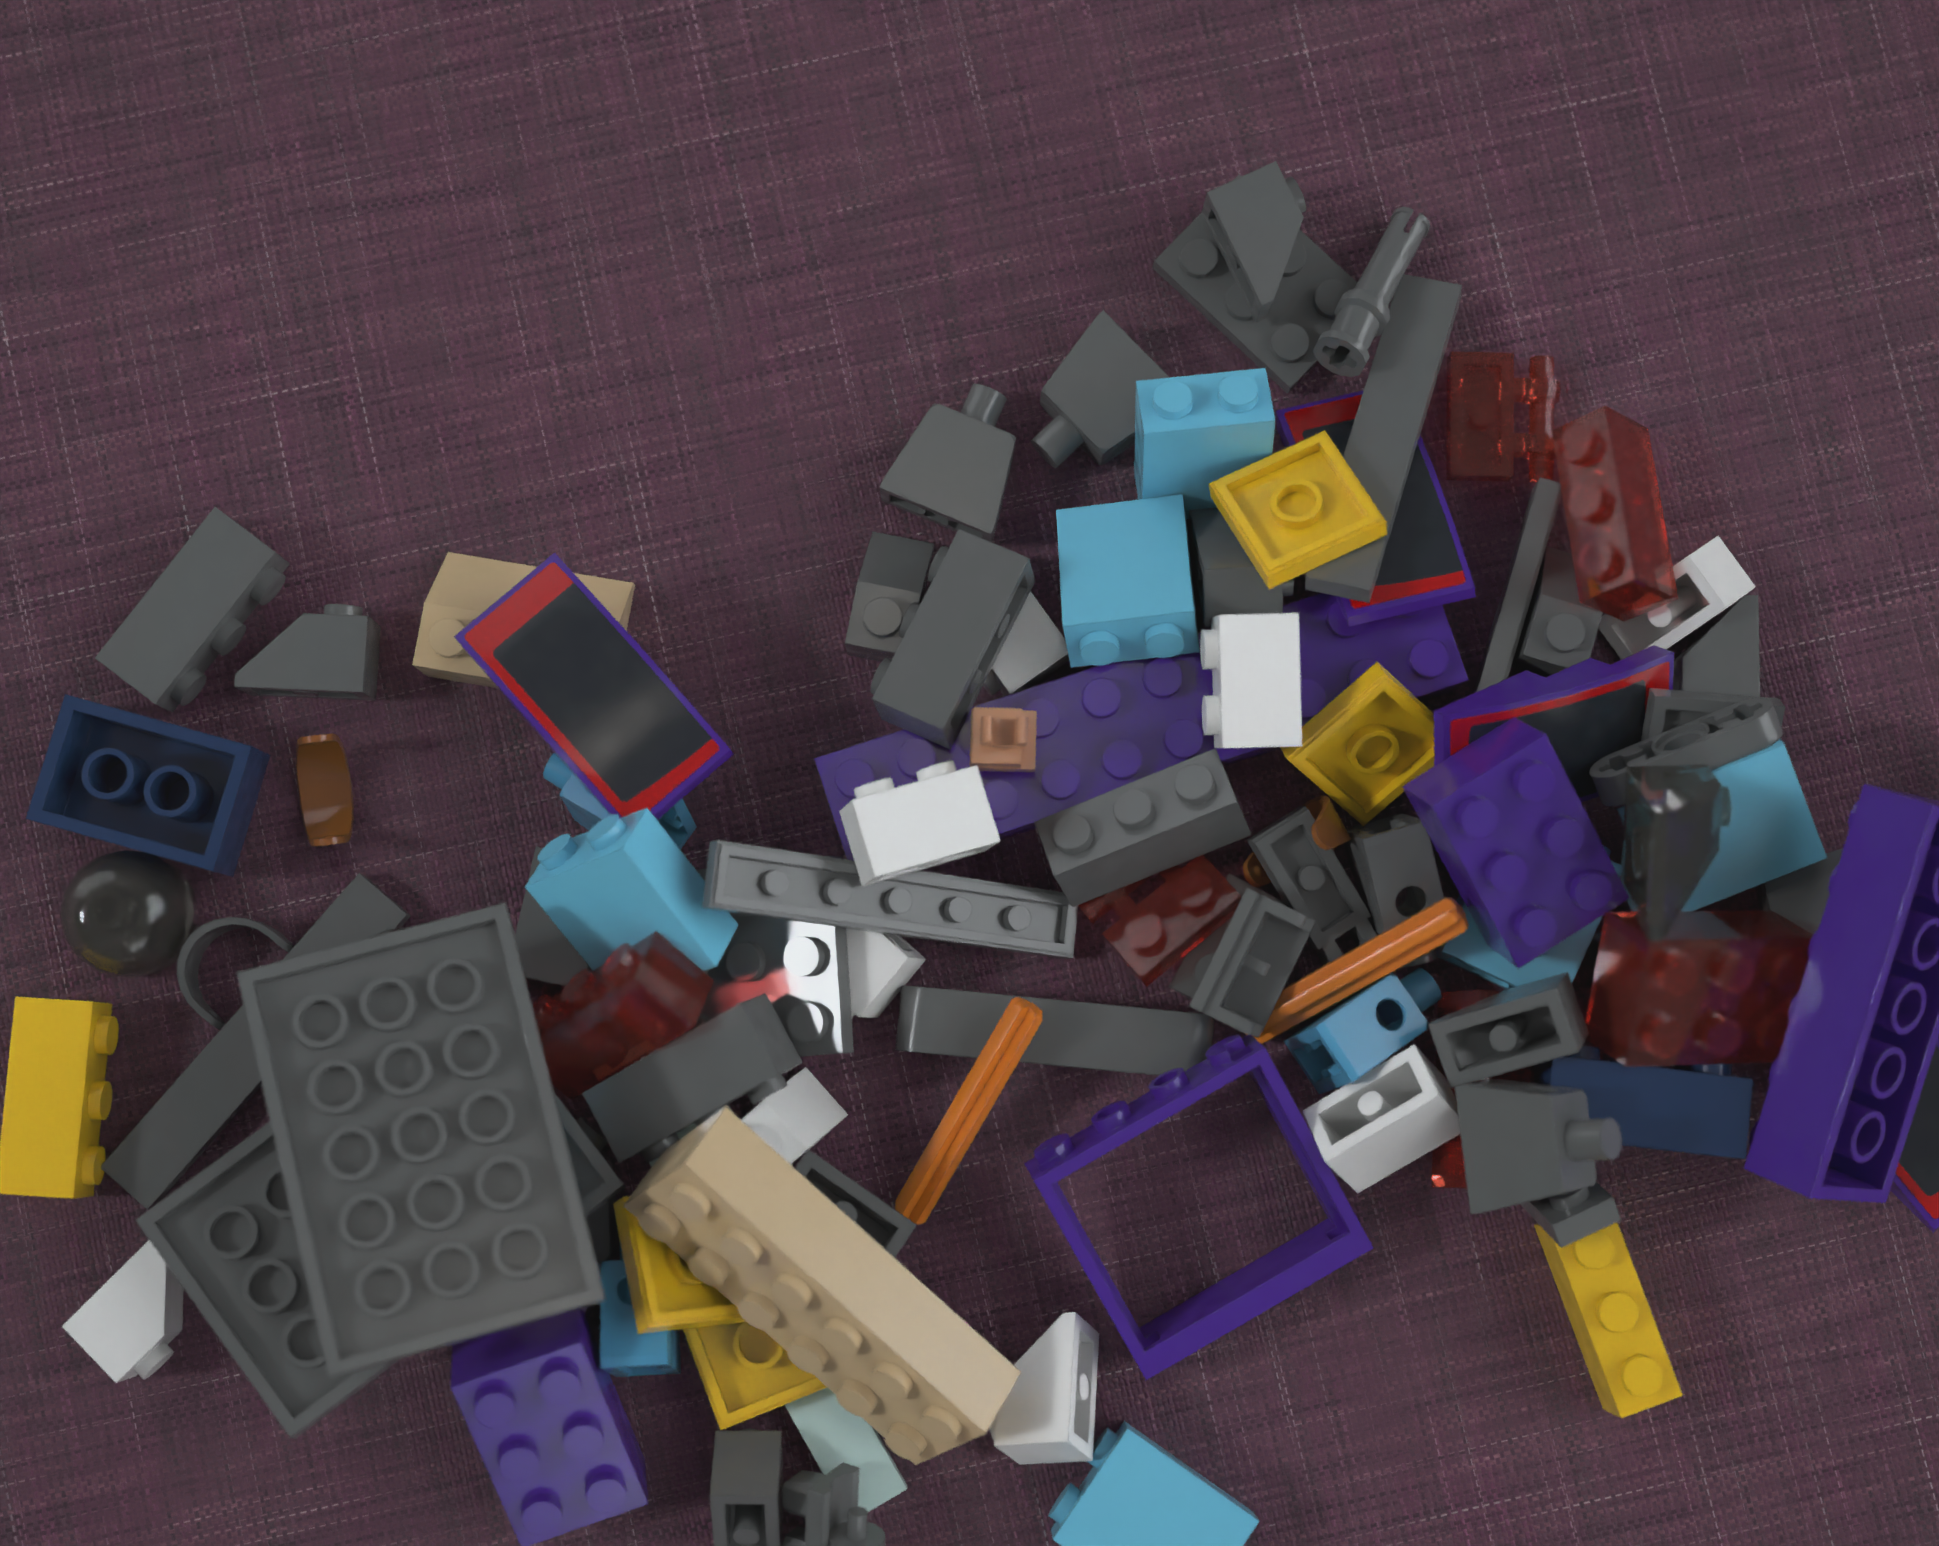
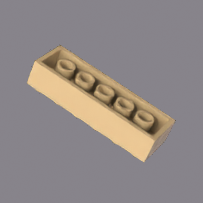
(822, 1289)

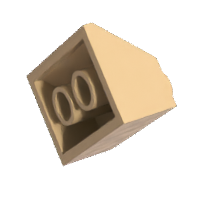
(464, 591)

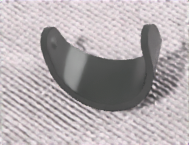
(192, 953)

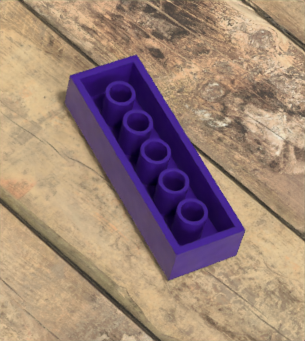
(1862, 1013)

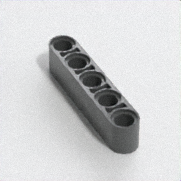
(1069, 1033)

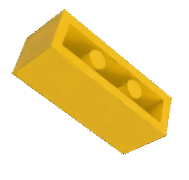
(56, 1097)
(1612, 1321)

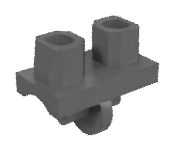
(829, 1509)

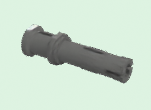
(1364, 309)

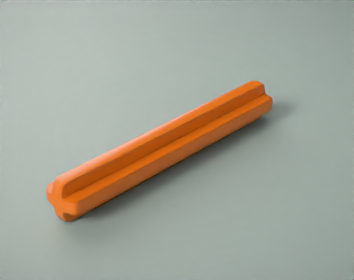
(1365, 965)
(969, 1110)

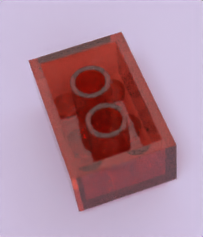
(1702, 994)

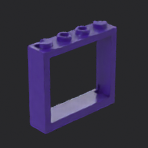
(1253, 1286)

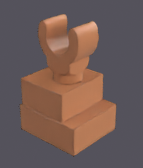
(1003, 739)

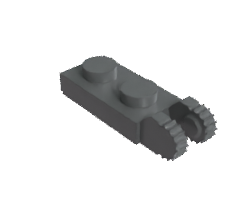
(1312, 882)

